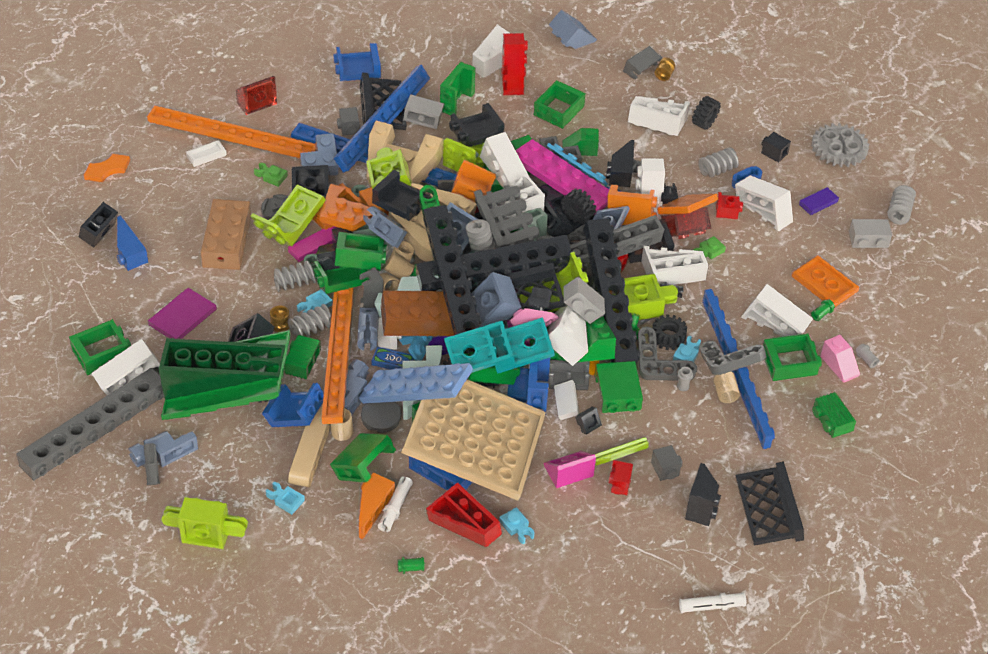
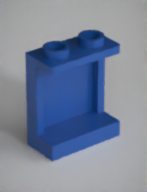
(351, 65)
(537, 391)
(294, 407)

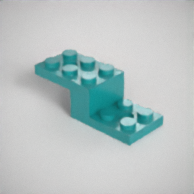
(501, 346)

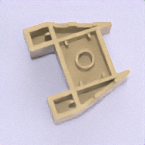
(418, 163)
(416, 229)

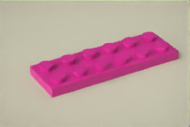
(560, 173)

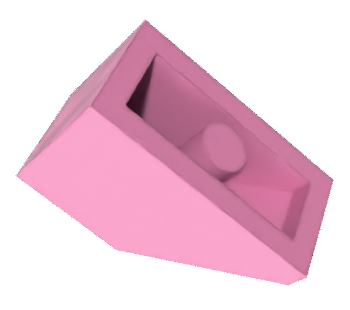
(527, 315)
(840, 358)

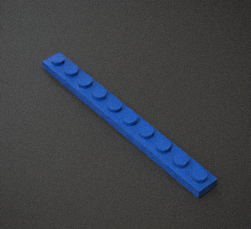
(385, 113)
(308, 134)
(746, 387)

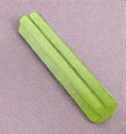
(621, 450)

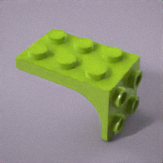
(456, 152)
(291, 217)
(565, 276)

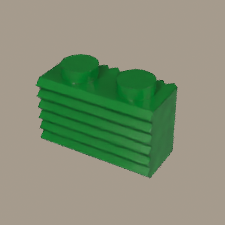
(302, 356)
(833, 415)

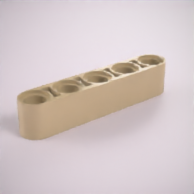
(309, 452)

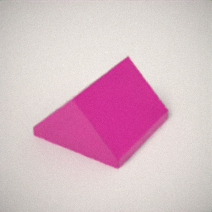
(571, 468)

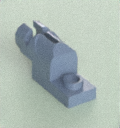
(385, 226)
(368, 328)
(355, 384)
(167, 448)

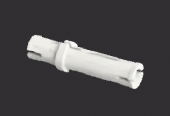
(392, 510)
(720, 601)

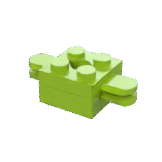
(385, 163)
(647, 297)
(204, 522)

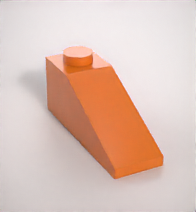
(374, 498)

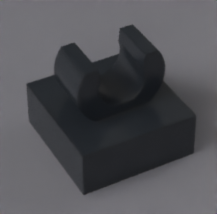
(669, 193)
(588, 420)

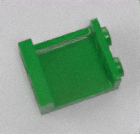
(458, 82)
(339, 278)
(619, 387)
(353, 460)

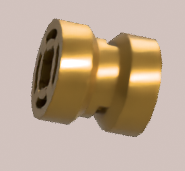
(664, 69)
(279, 318)

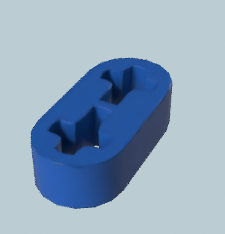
(750, 171)

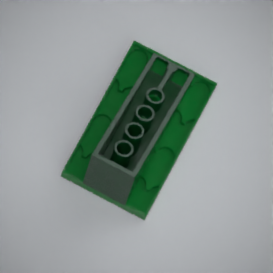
(220, 374)

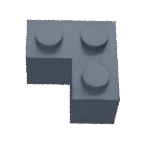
(323, 155)

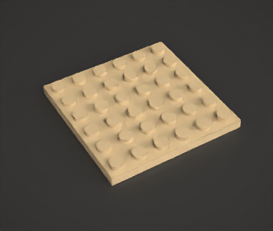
(477, 437)

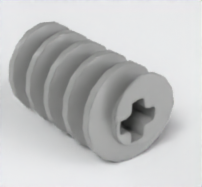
(718, 162)
(901, 204)
(480, 235)
(293, 275)
(310, 320)

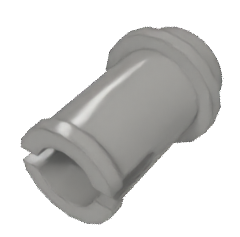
(864, 352)
(685, 375)

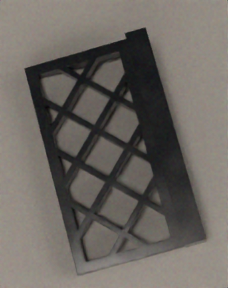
(369, 102)
(536, 277)
(788, 505)

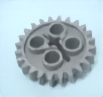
(840, 145)

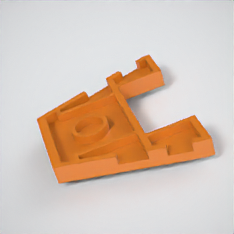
(343, 213)

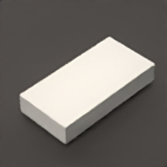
(206, 153)
(566, 400)

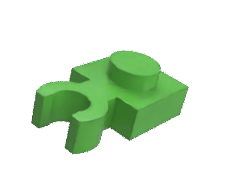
(272, 175)
(711, 247)

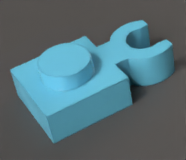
(314, 300)
(688, 351)
(285, 499)
(515, 523)

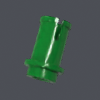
(826, 307)
(412, 564)

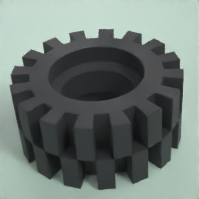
(706, 112)
(578, 206)
(671, 324)

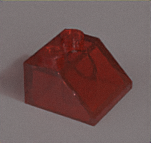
(257, 95)
(685, 224)

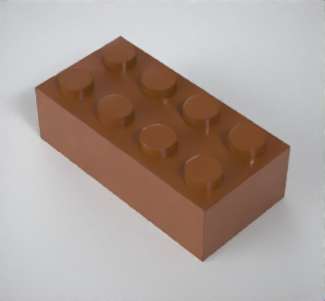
(415, 313)

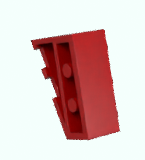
(513, 63)
(464, 516)

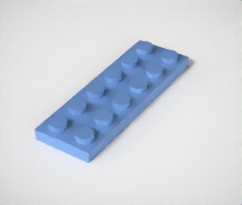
(416, 383)

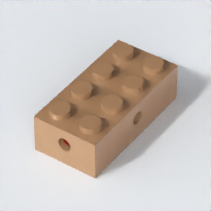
(226, 234)

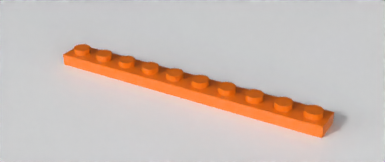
(229, 132)
(338, 357)

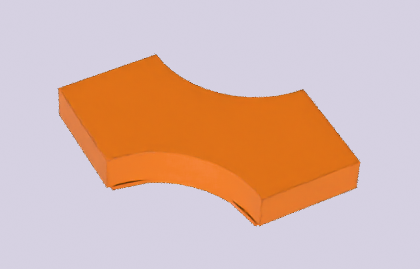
(113, 165)

